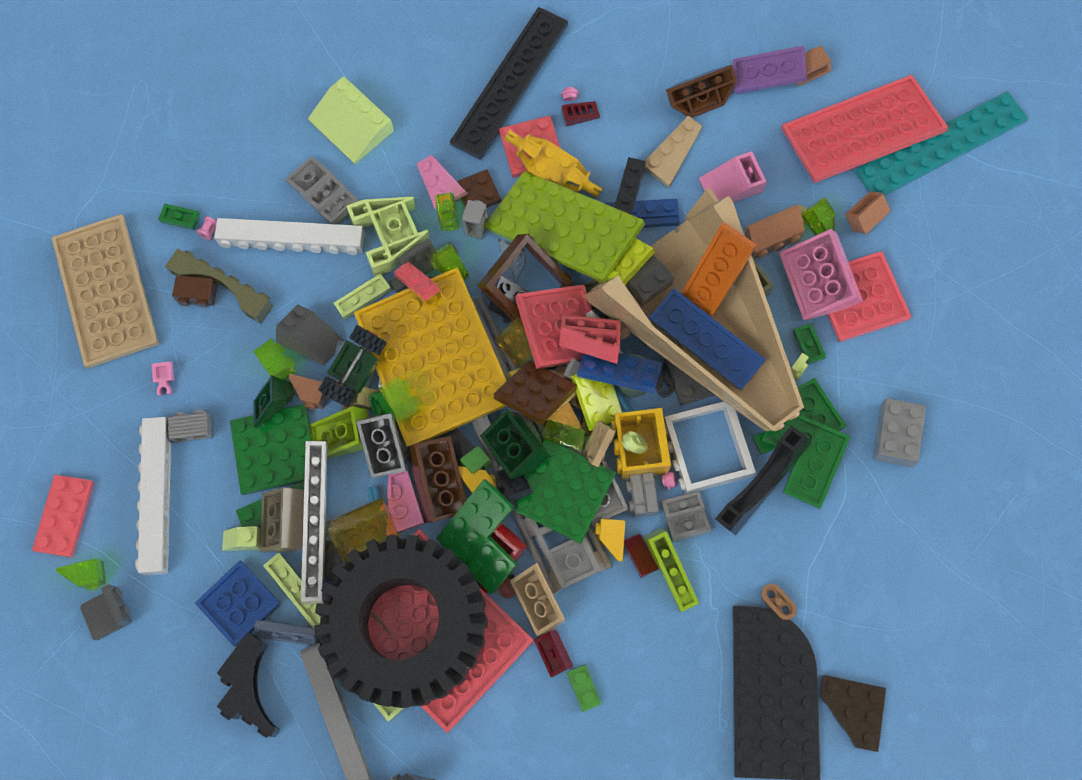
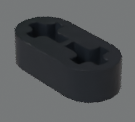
(668, 382)

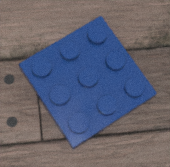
(237, 603)

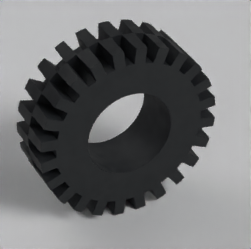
(348, 609)

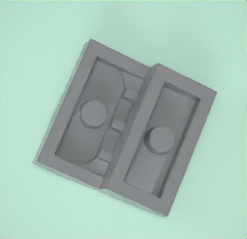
(685, 516)

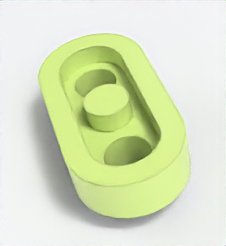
(634, 442)

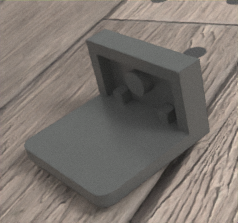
(106, 612)

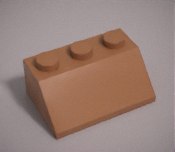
(776, 231)

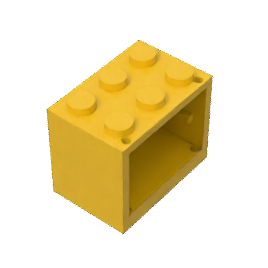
(652, 428)

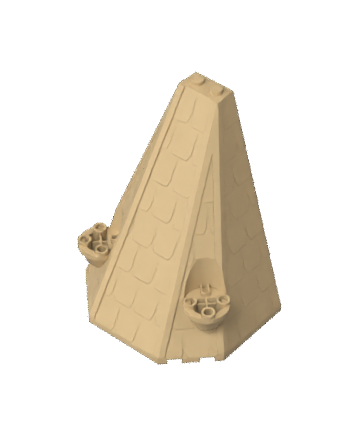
(771, 393)

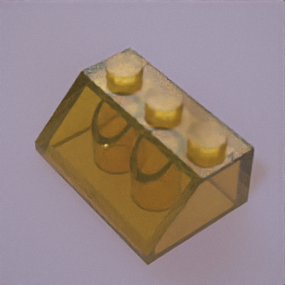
(360, 526)

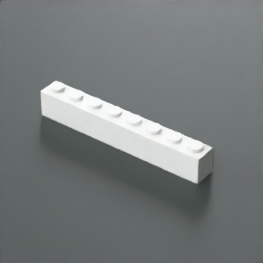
(290, 236)
(154, 497)
(314, 522)

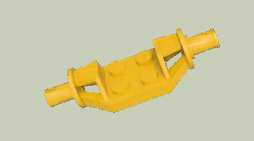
(552, 163)

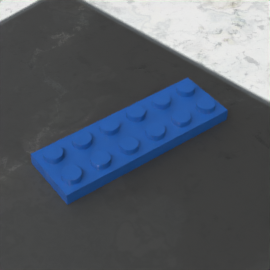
(707, 339)

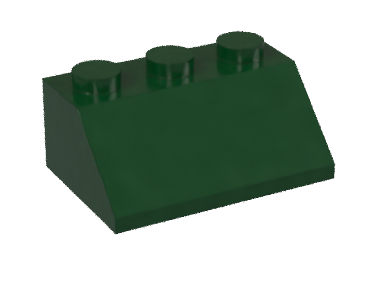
(514, 444)

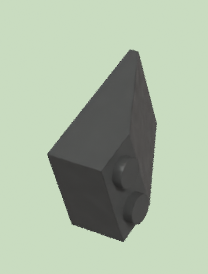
(649, 281)
(307, 335)

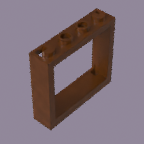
(488, 285)

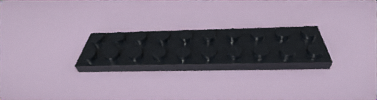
(509, 83)

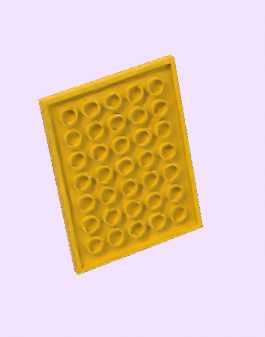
(439, 352)

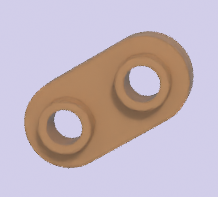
(780, 600)

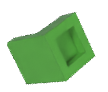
(476, 460)

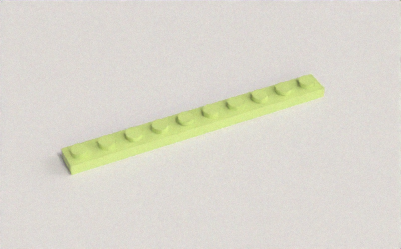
(291, 585)

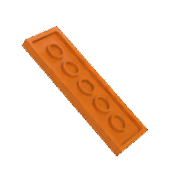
(718, 269)

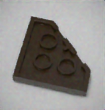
(856, 709)

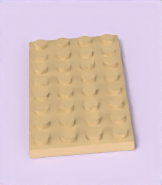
(104, 291)

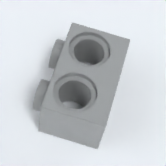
(474, 219)

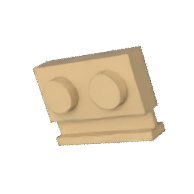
(598, 443)

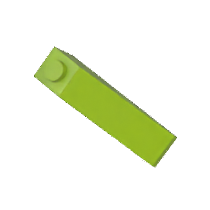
(671, 568)

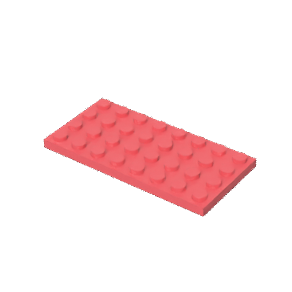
(863, 128)

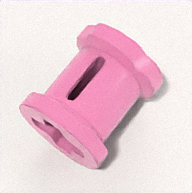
(207, 228)

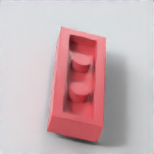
(416, 281)

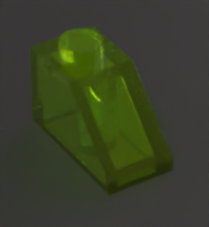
(819, 217)
(85, 574)

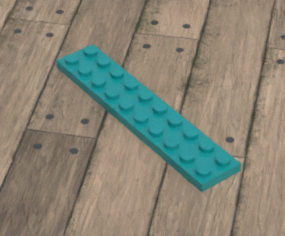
(962, 136)

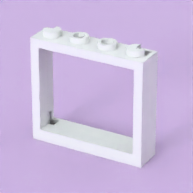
(738, 438)

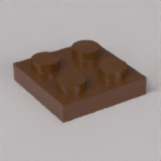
(481, 188)

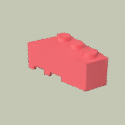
(591, 336)

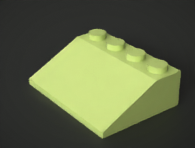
(350, 120)

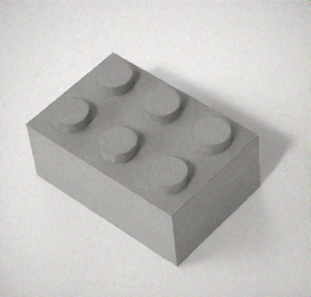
(899, 432)

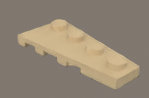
(671, 153)

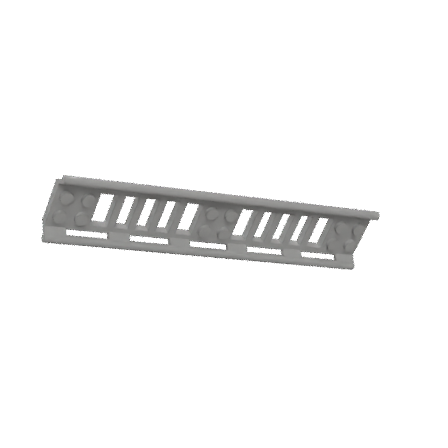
(570, 560)

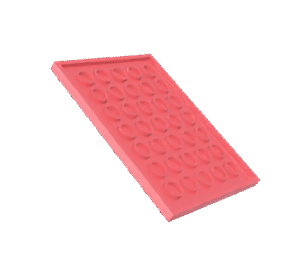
(413, 622)

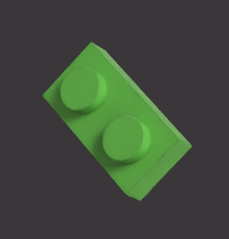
(584, 688)

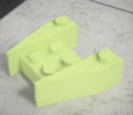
(393, 229)

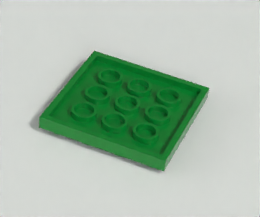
(272, 452)
(565, 492)

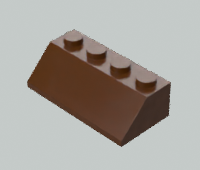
(437, 478)

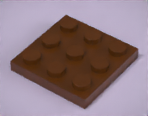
(535, 392)

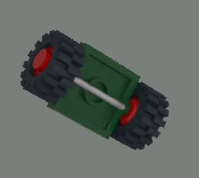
(352, 366)

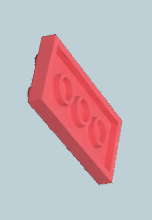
(63, 516)

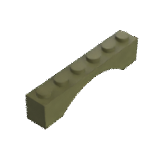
(251, 303)

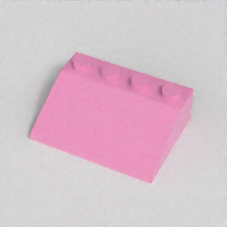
(820, 275)

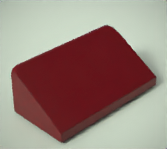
(640, 555)
(553, 653)

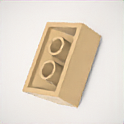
(537, 600)

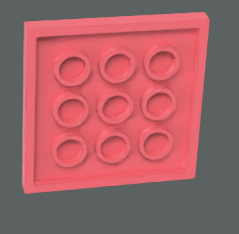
(881, 300)
(542, 319)

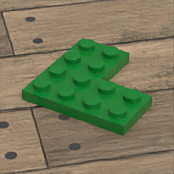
(819, 462)
(471, 540)

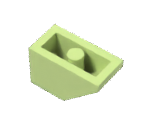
(241, 539)

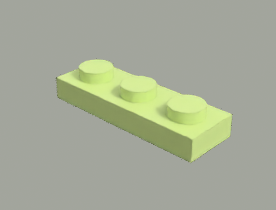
(362, 296)

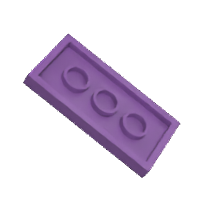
(770, 69)

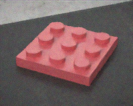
(539, 128)

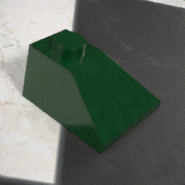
(271, 399)

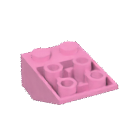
(735, 178)

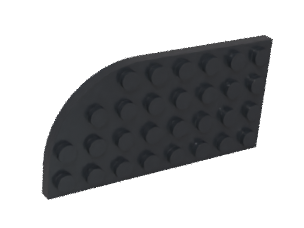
(773, 698)

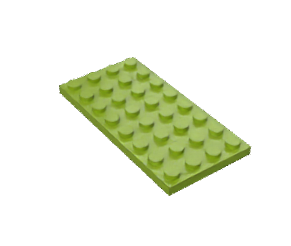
(566, 225)

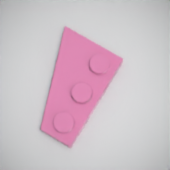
(438, 179)
(403, 502)

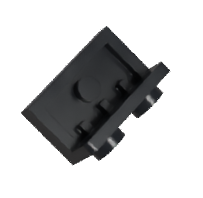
(513, 488)

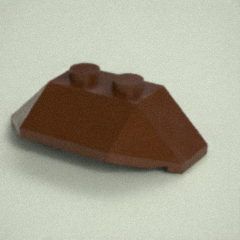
(702, 91)

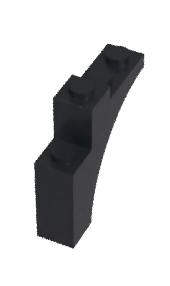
(243, 697)

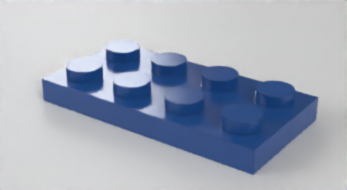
(628, 372)

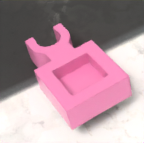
(163, 374)

